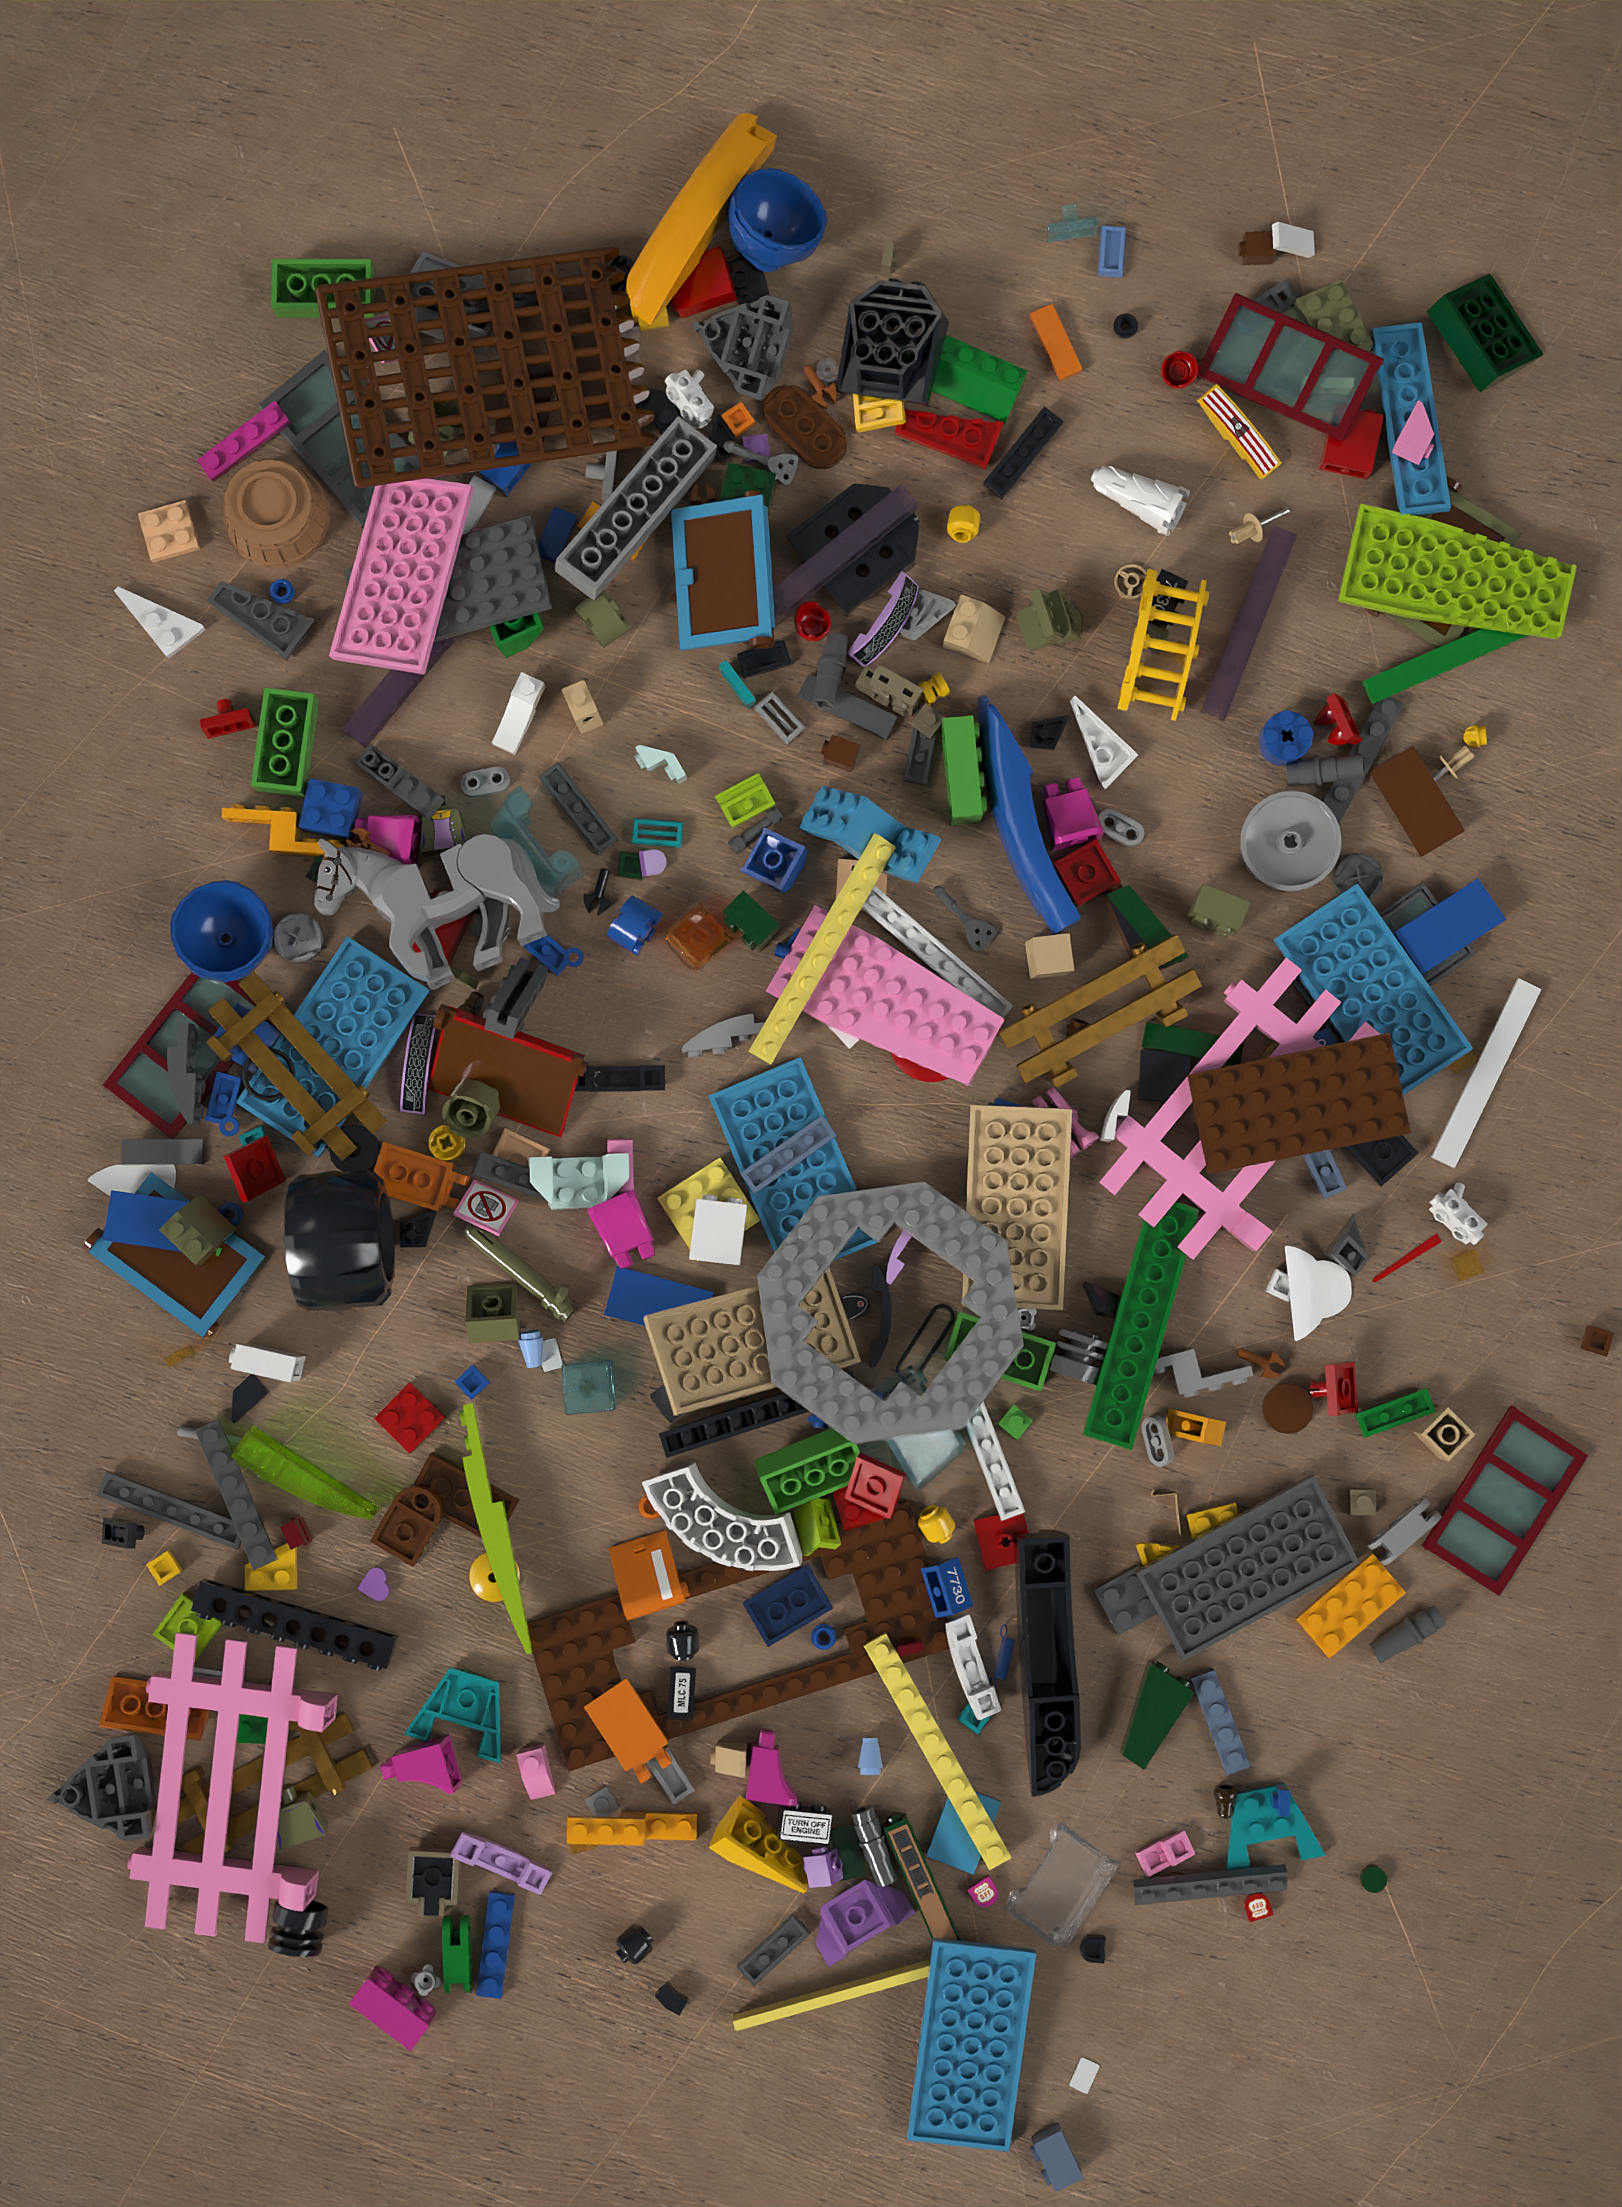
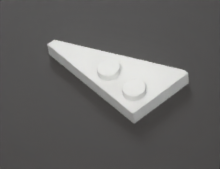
(164, 626)
(1106, 749)

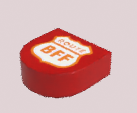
(1257, 1907)

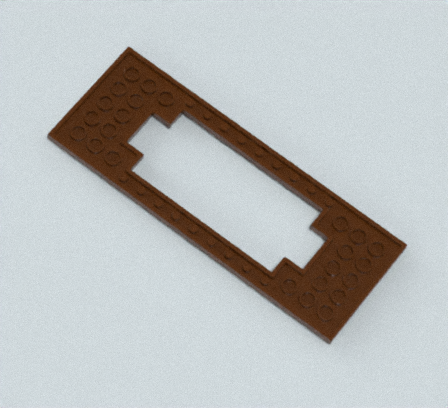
(579, 1663)

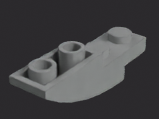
(720, 1035)

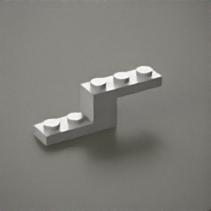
(1188, 1376)

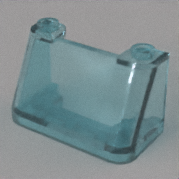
(552, 872)
(924, 1454)

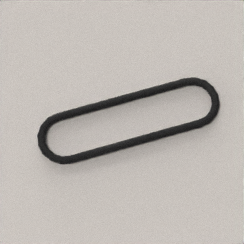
(919, 1332)

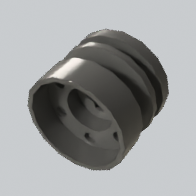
(1078, 1356)

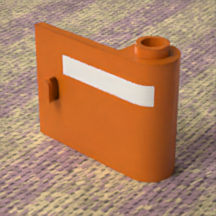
(647, 1575)

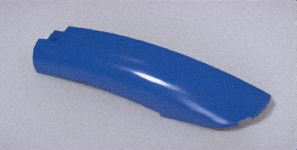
(1011, 802)

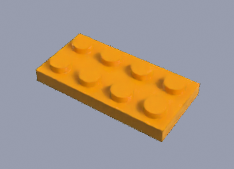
(1350, 1605)

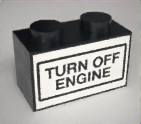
(804, 1823)

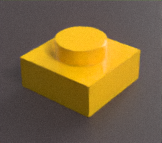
(164, 1567)

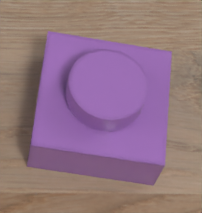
(758, 444)

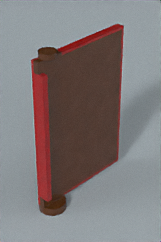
(529, 1073)

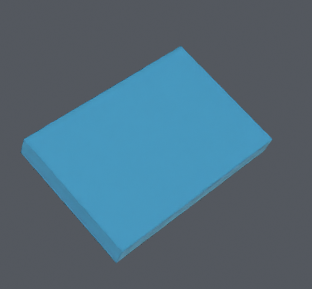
(951, 1840)

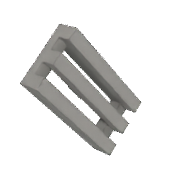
(793, 734)

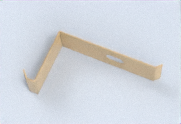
(1176, 1504)

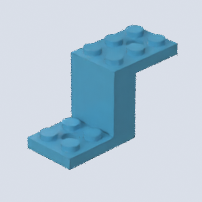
(854, 821)

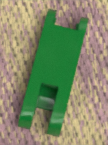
(457, 1953)

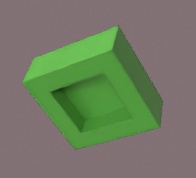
(1015, 1422)

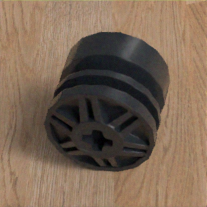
(298, 1930)

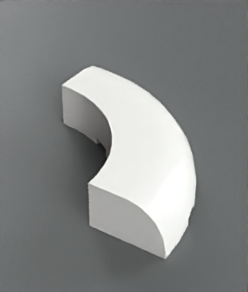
(720, 1529)

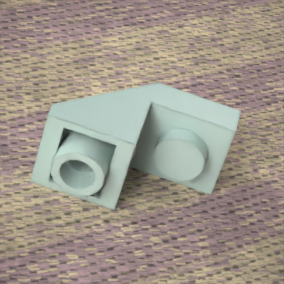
(655, 758)

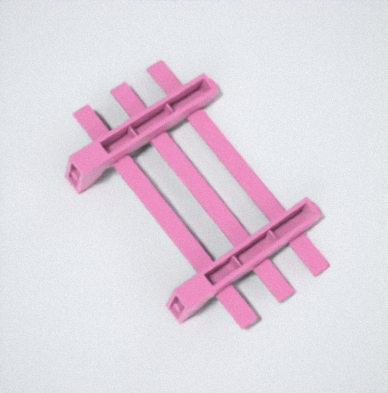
(1184, 1175)
(212, 1871)

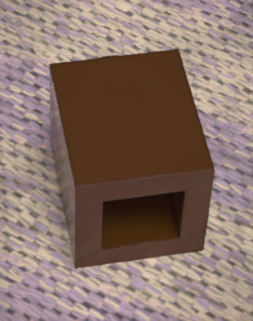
(1257, 248)
(840, 753)

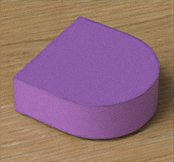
(652, 862)

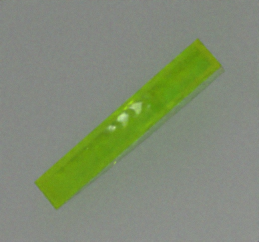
(298, 1476)

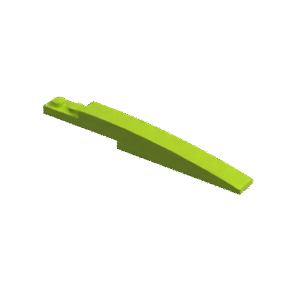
(493, 1526)

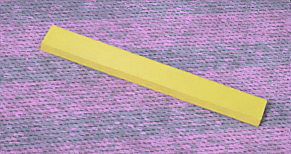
(831, 1995)

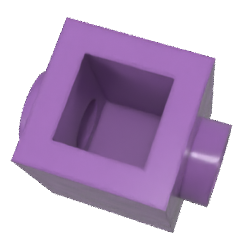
(823, 1867)

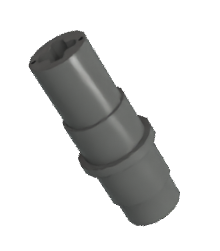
(830, 670)
(1325, 770)
(1407, 1634)
(874, 1845)

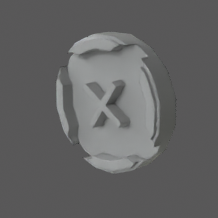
(298, 937)

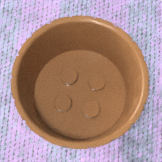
(275, 513)

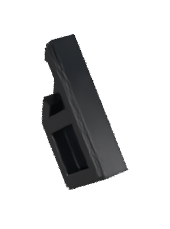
(247, 1396)

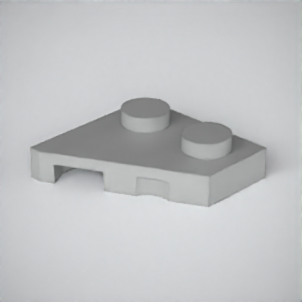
(925, 613)

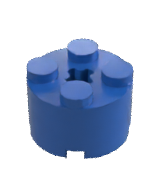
(1283, 724)
(634, 925)

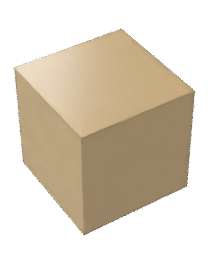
(1049, 956)
(1444, 1433)

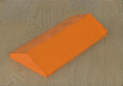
(129, 1710)

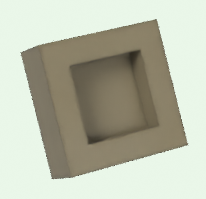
(889, 258)
(927, 721)
(1362, 1502)

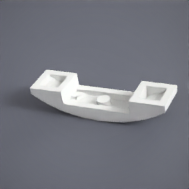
(970, 1668)

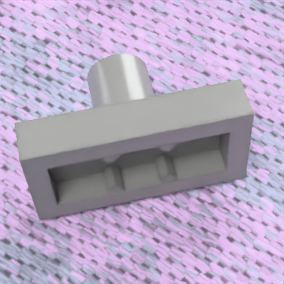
(604, 472)

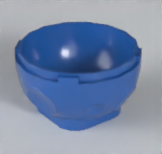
(775, 219)
(218, 912)

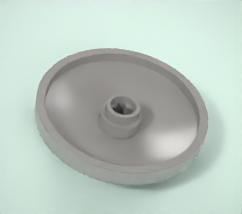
(1290, 841)

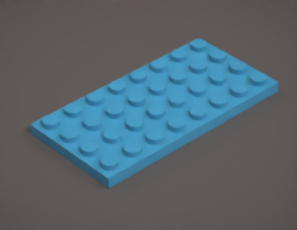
(1367, 969)
(356, 1017)
(762, 1116)
(971, 2044)

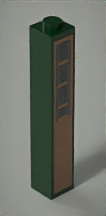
(920, 1877)

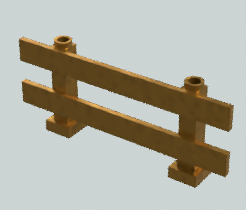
(1161, 997)
(323, 1125)
(312, 1743)

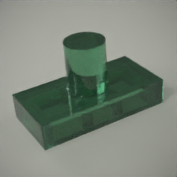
(845, 1840)

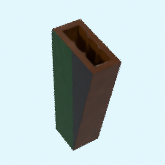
(1137, 922)

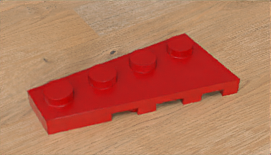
(953, 436)

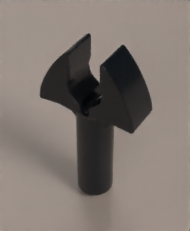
(598, 893)

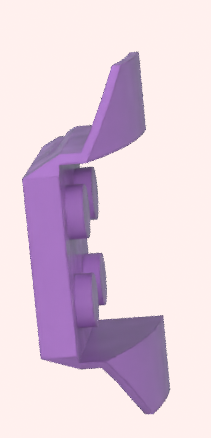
(859, 1917)

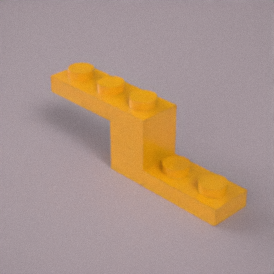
(283, 832)
(632, 1828)

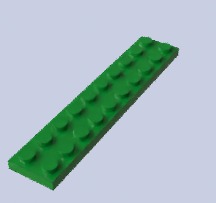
(1139, 1328)

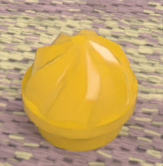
(1475, 736)

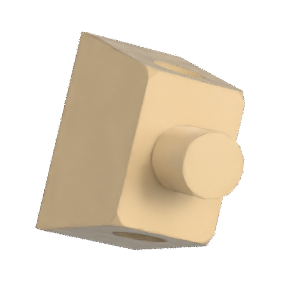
(582, 706)

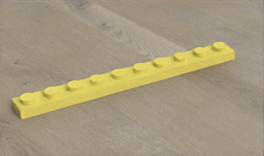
(822, 949)
(937, 1751)

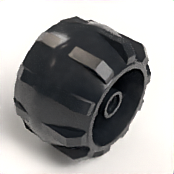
(339, 1240)

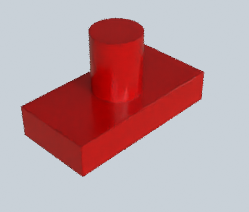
(227, 720)

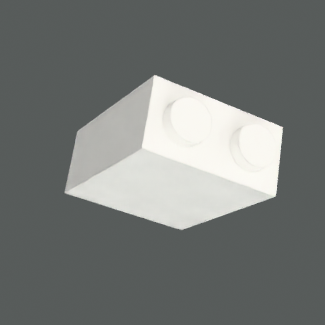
(718, 1230)
(267, 1362)

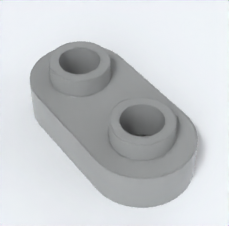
(485, 784)
(1120, 826)
(1157, 1440)

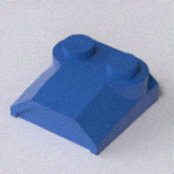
(775, 861)

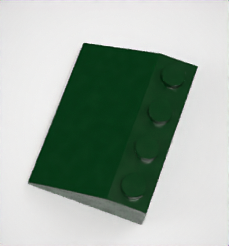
(1484, 332)

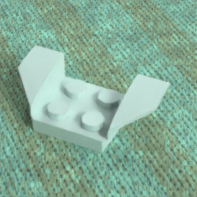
(580, 1180)

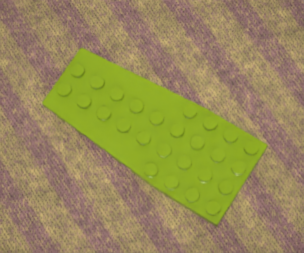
(1452, 577)

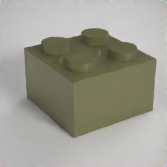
(1217, 911)

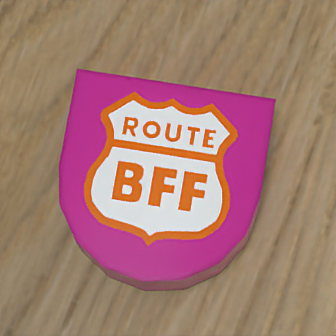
(984, 1892)

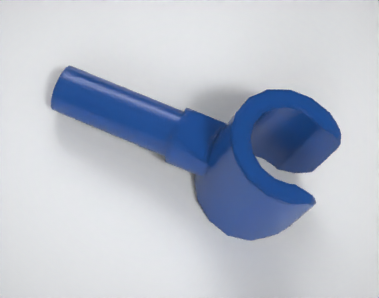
(783, 949)

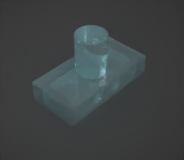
(1071, 226)

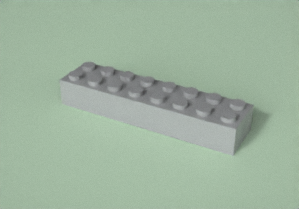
(635, 508)

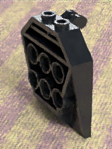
(891, 305)
(847, 587)

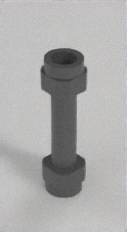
(772, 817)

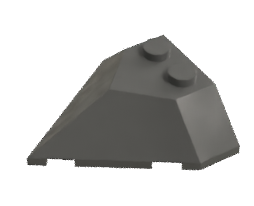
(750, 343)
(114, 1789)

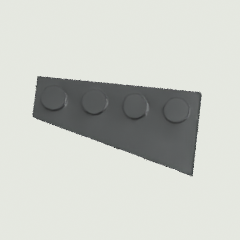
(269, 623)

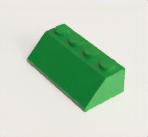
(978, 379)

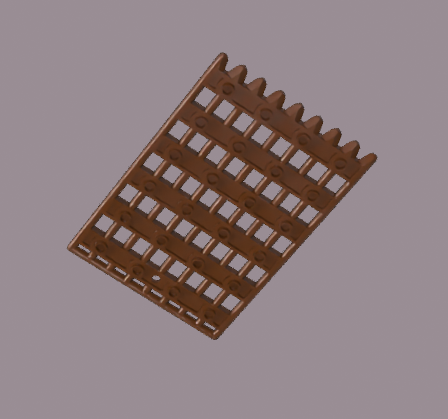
(464, 370)

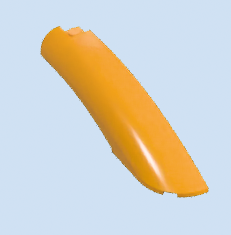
(696, 216)

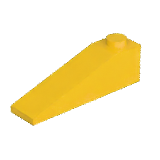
(751, 1843)

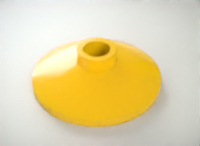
(480, 1579)

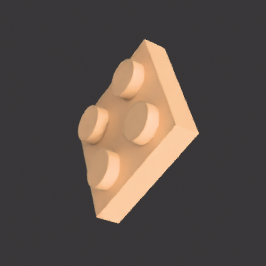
(169, 531)

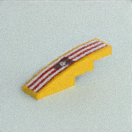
(1239, 431)

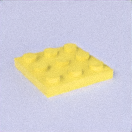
(710, 1180)

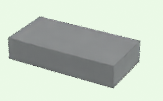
(672, 1778)

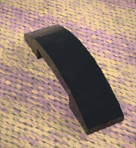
(622, 1079)
(877, 1347)

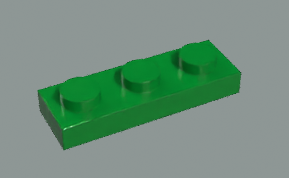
(1395, 1412)

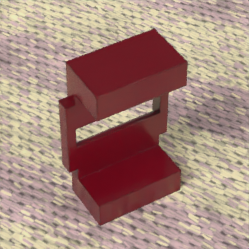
(296, 1532)

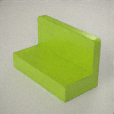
(816, 1526)

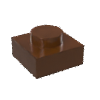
(1597, 1340)

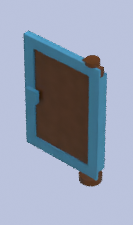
(724, 573)
(169, 1278)

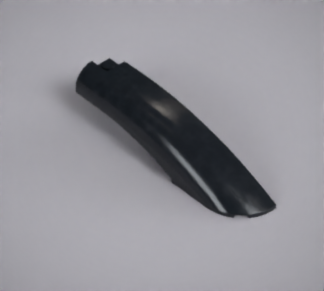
(1047, 1658)

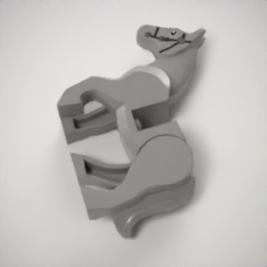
(481, 871)

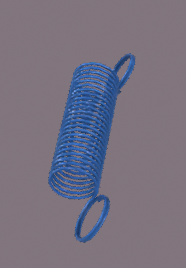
(1009, 1646)

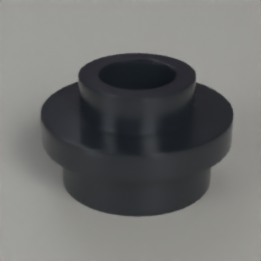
(1125, 319)

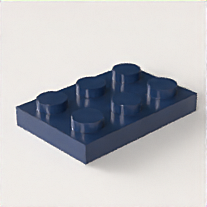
(787, 1605)

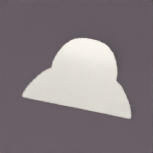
(130, 1177)
(1315, 1290)

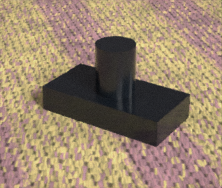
(121, 1533)

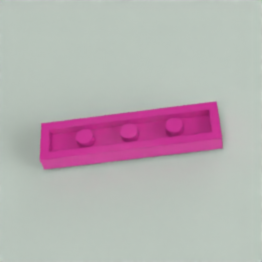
(244, 441)

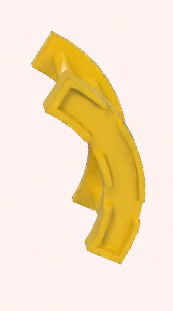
(1143, 641)

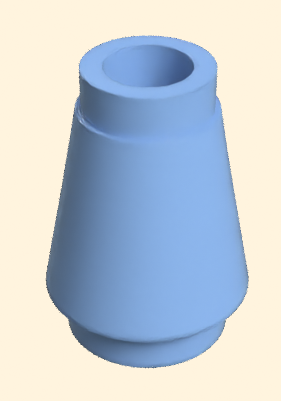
(531, 1347)
(870, 1758)

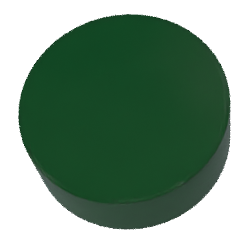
(1373, 1879)

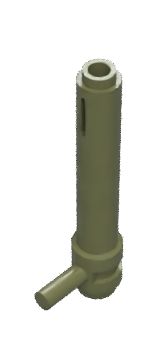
(550, 1296)

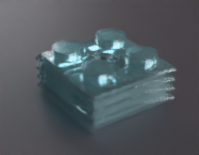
(601, 1398)

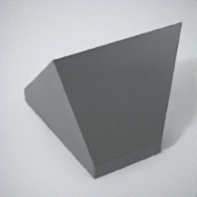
(1348, 1248)

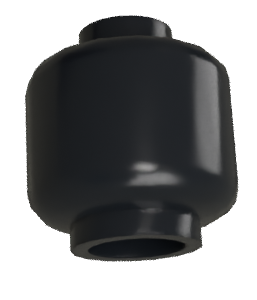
(682, 1641)
(634, 1945)

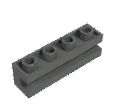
(514, 998)

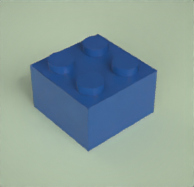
(330, 809)

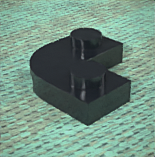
(662, 408)

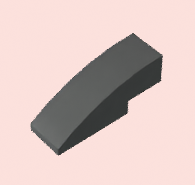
(162, 1151)

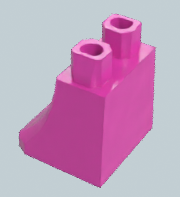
(1070, 816)
(396, 834)
(623, 1228)
(426, 1762)
(766, 1775)

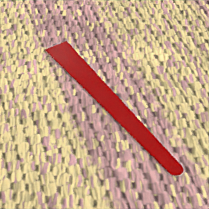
(1427, 1245)

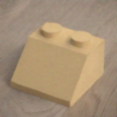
(973, 629)

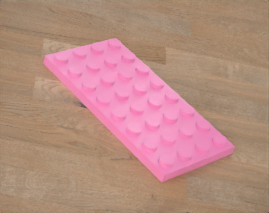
(401, 574)

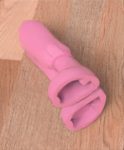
(1084, 1137)

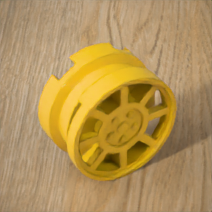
(446, 1144)

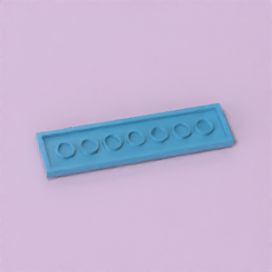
(1402, 383)

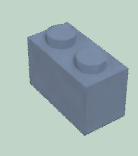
(1057, 2158)

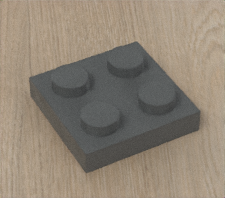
(1125, 1601)

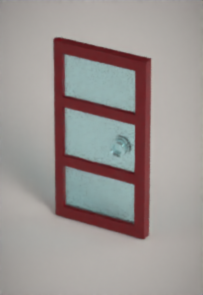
(1289, 367)
(143, 1073)
(1504, 1500)

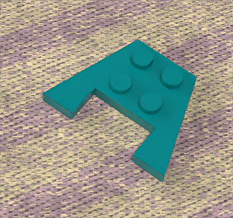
(467, 1701)
(1257, 1822)

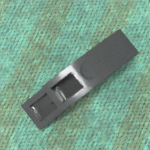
(400, 782)
(184, 1083)

